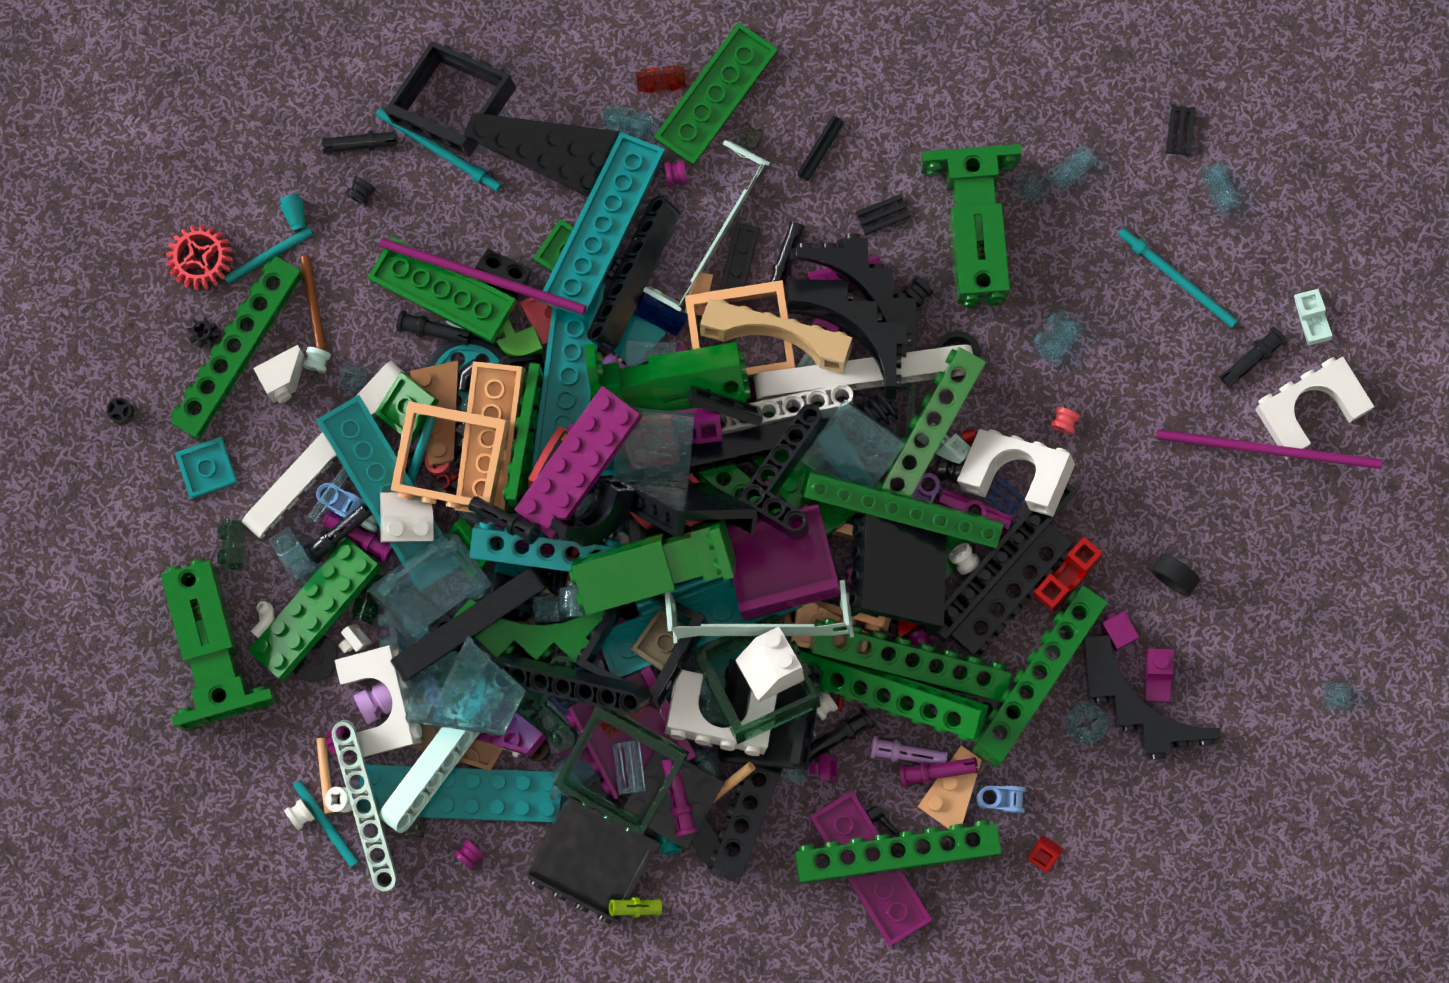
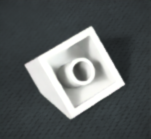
(281, 374)
(405, 519)
(770, 665)

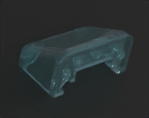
(429, 586)

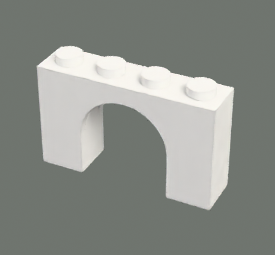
(1334, 379)
(993, 450)
(686, 720)
(395, 731)

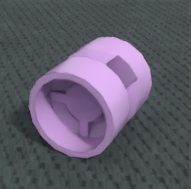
(374, 702)

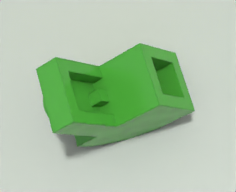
(520, 343)

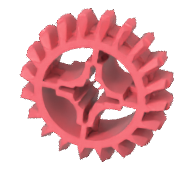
(191, 262)

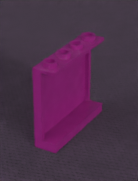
(780, 571)
(601, 745)

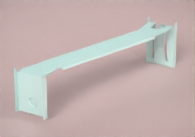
(668, 300)
(758, 629)

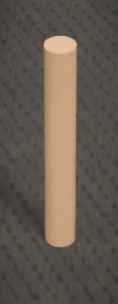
(324, 770)
(735, 779)

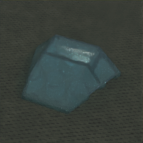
(476, 695)

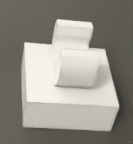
(355, 639)

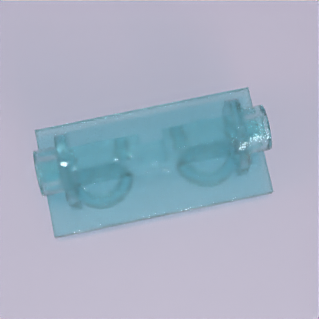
(617, 118)

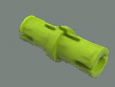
(635, 907)

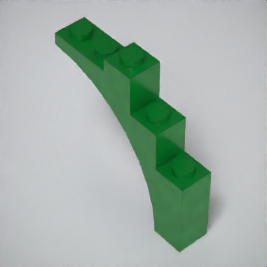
(538, 639)

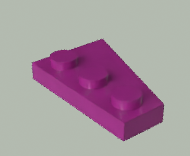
(519, 737)

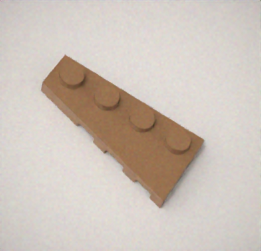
(443, 384)
(478, 754)

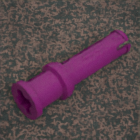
(368, 541)
(926, 772)
(681, 809)

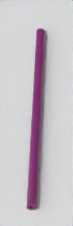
(483, 276)
(1270, 449)

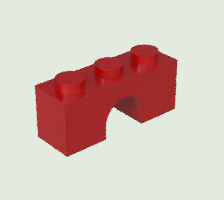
(1070, 574)

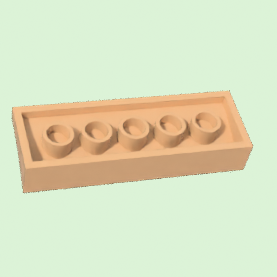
(495, 394)

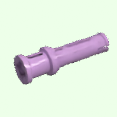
(895, 754)

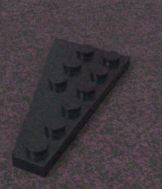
(555, 150)

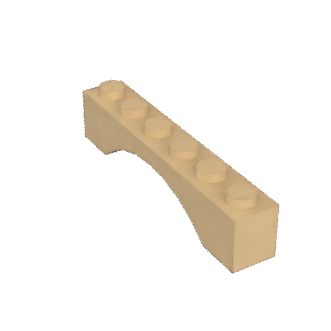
(728, 321)

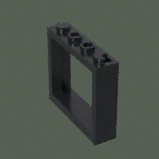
(416, 80)
(672, 667)

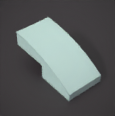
(1312, 317)
(951, 448)

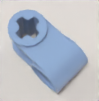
(341, 501)
(1004, 798)

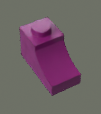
(1158, 674)

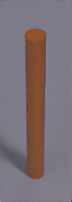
(312, 302)

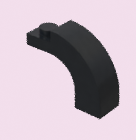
(602, 519)

